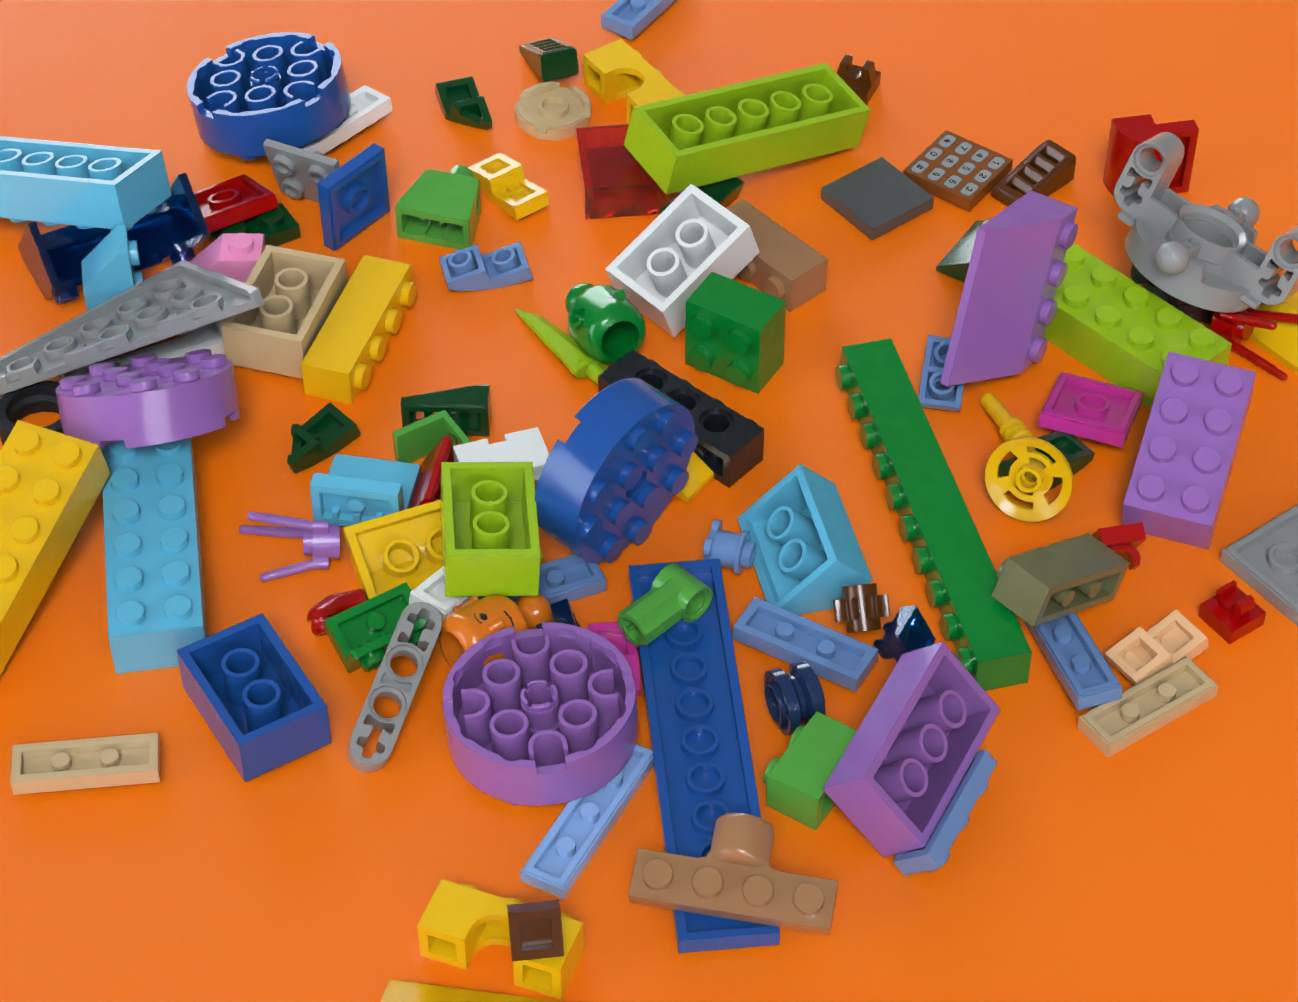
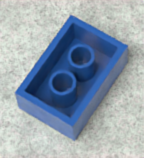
(254, 697)

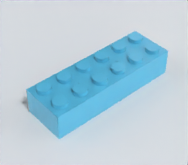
(79, 183)
(152, 554)

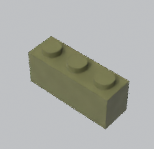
(1059, 579)

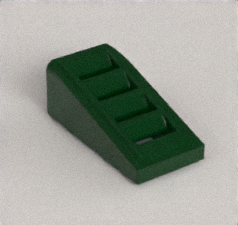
(551, 58)
(469, 402)

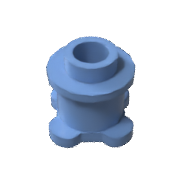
(731, 548)

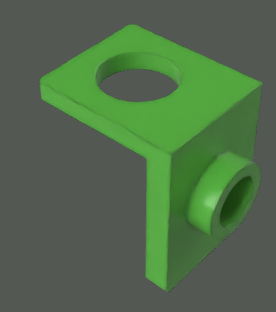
(420, 437)

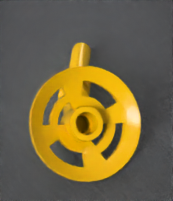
(1030, 471)

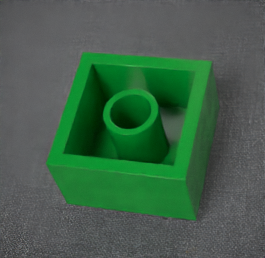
(735, 332)

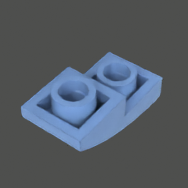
(472, 271)
(931, 392)

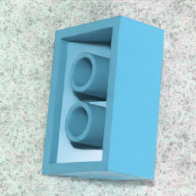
(804, 543)

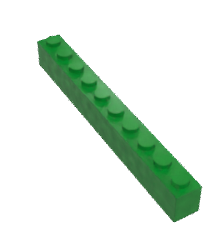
(932, 515)

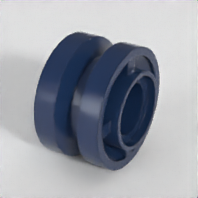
(793, 696)

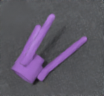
(318, 537)

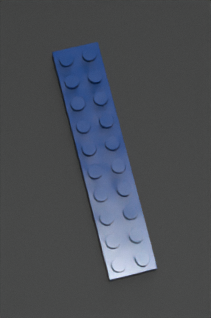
(698, 744)

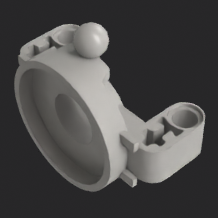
(1197, 249)

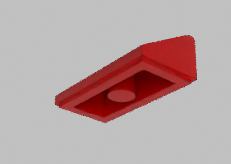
(429, 482)

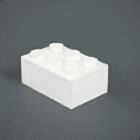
(678, 255)

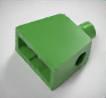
(441, 208)

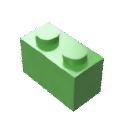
(799, 776)

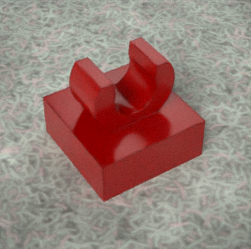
(1124, 540)
(1232, 613)

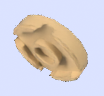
(552, 111)

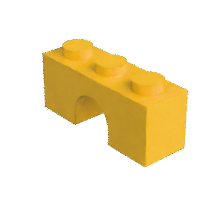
(622, 72)
(466, 920)

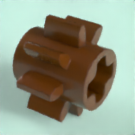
(861, 607)

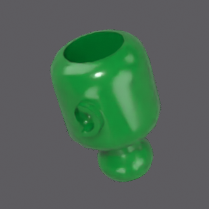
(604, 322)

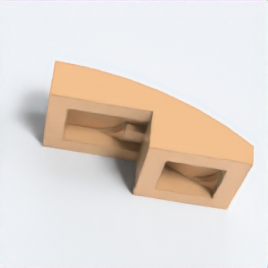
(1164, 644)

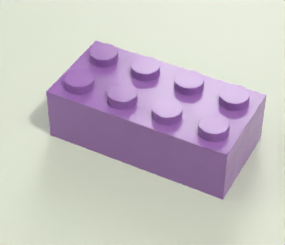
(1188, 449)
(912, 750)

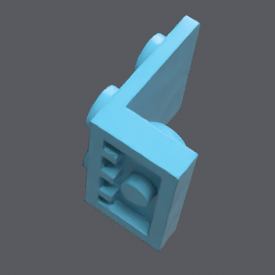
(362, 489)

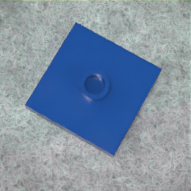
(353, 196)

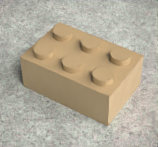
(297, 297)

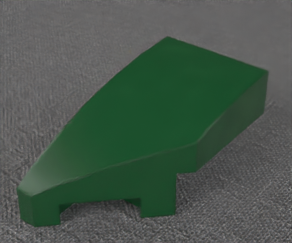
(462, 103)
(320, 437)

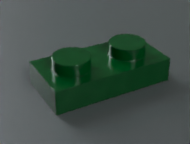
(275, 224)

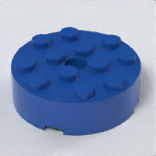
(269, 89)
(615, 470)

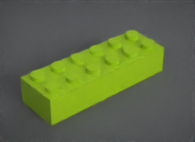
(746, 127)
(1123, 326)

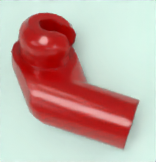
(331, 606)

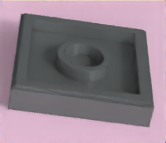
(877, 198)

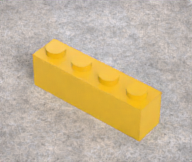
(358, 330)

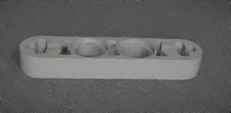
(394, 686)

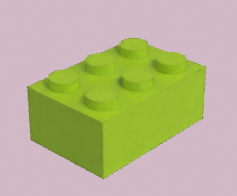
(489, 529)

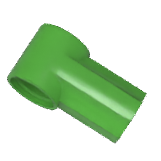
(672, 597)

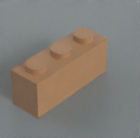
(785, 263)

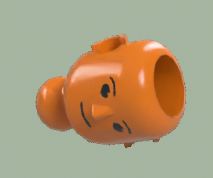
(486, 616)

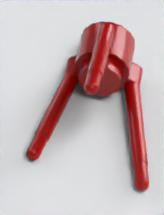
(1240, 327)

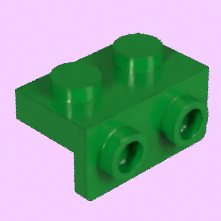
(366, 629)

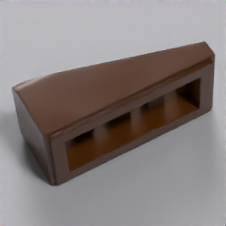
(1050, 159)

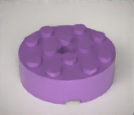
(149, 399)
(543, 720)

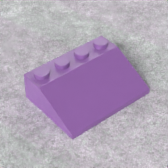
(1010, 290)

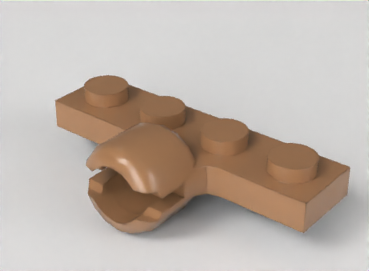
(735, 881)

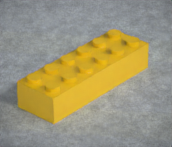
(44, 500)

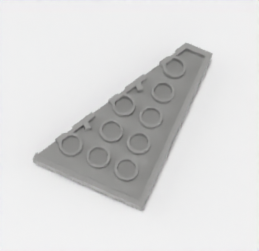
(149, 312)

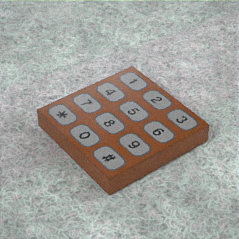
(958, 170)

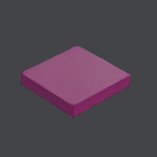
(1091, 409)

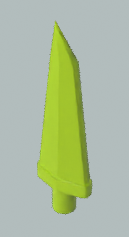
(563, 347)

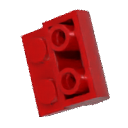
(1132, 131)

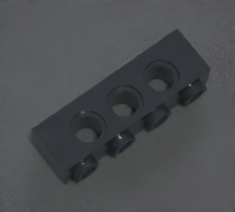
(725, 438)

